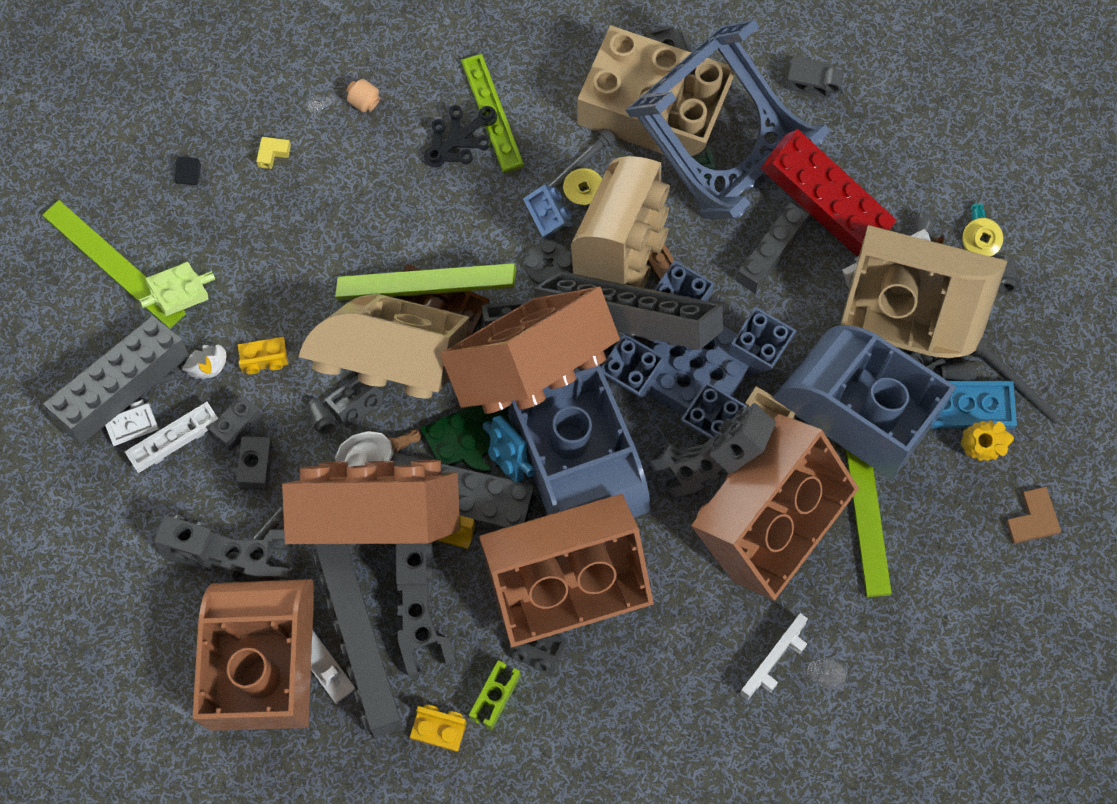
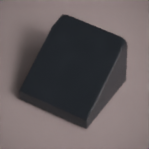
(187, 170)

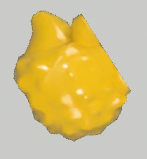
(986, 440)

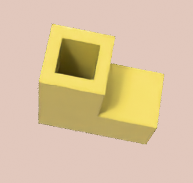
(272, 148)

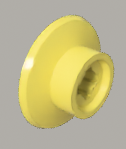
(585, 178)
(973, 233)

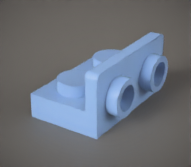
(548, 210)

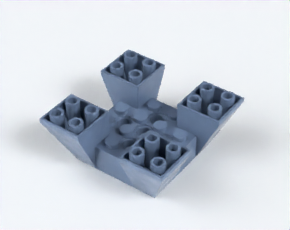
(733, 357)

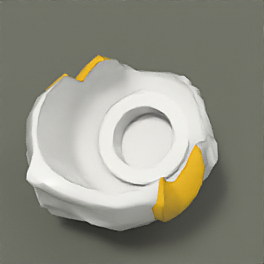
(205, 363)

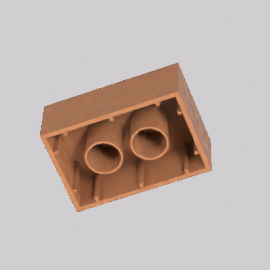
(531, 350)
(371, 503)
(776, 508)
(567, 569)

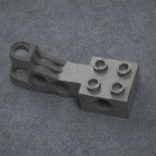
(730, 449)
(201, 548)
(414, 586)

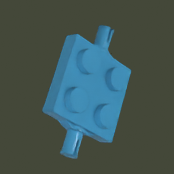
(508, 449)

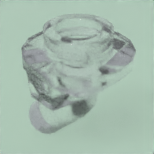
(316, 106)

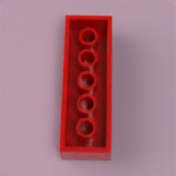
(825, 190)

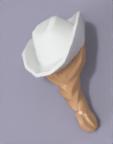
(373, 447)

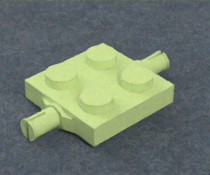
(176, 289)

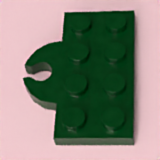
(462, 438)

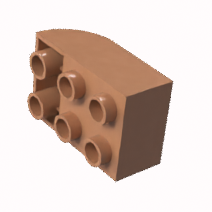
(254, 655)

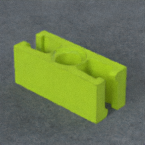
(490, 686)

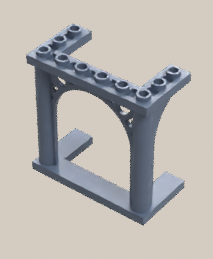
(653, 102)

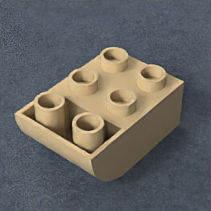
(628, 69)
(623, 223)
(922, 293)
(387, 342)

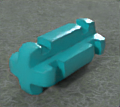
(978, 211)

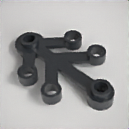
(458, 138)

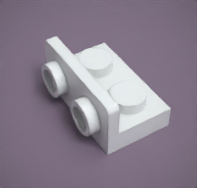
(132, 423)

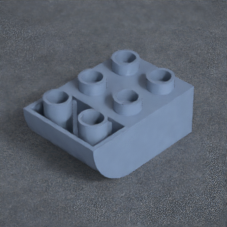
(866, 396)
(581, 446)

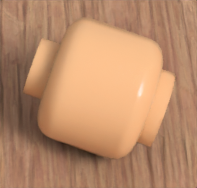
(363, 95)

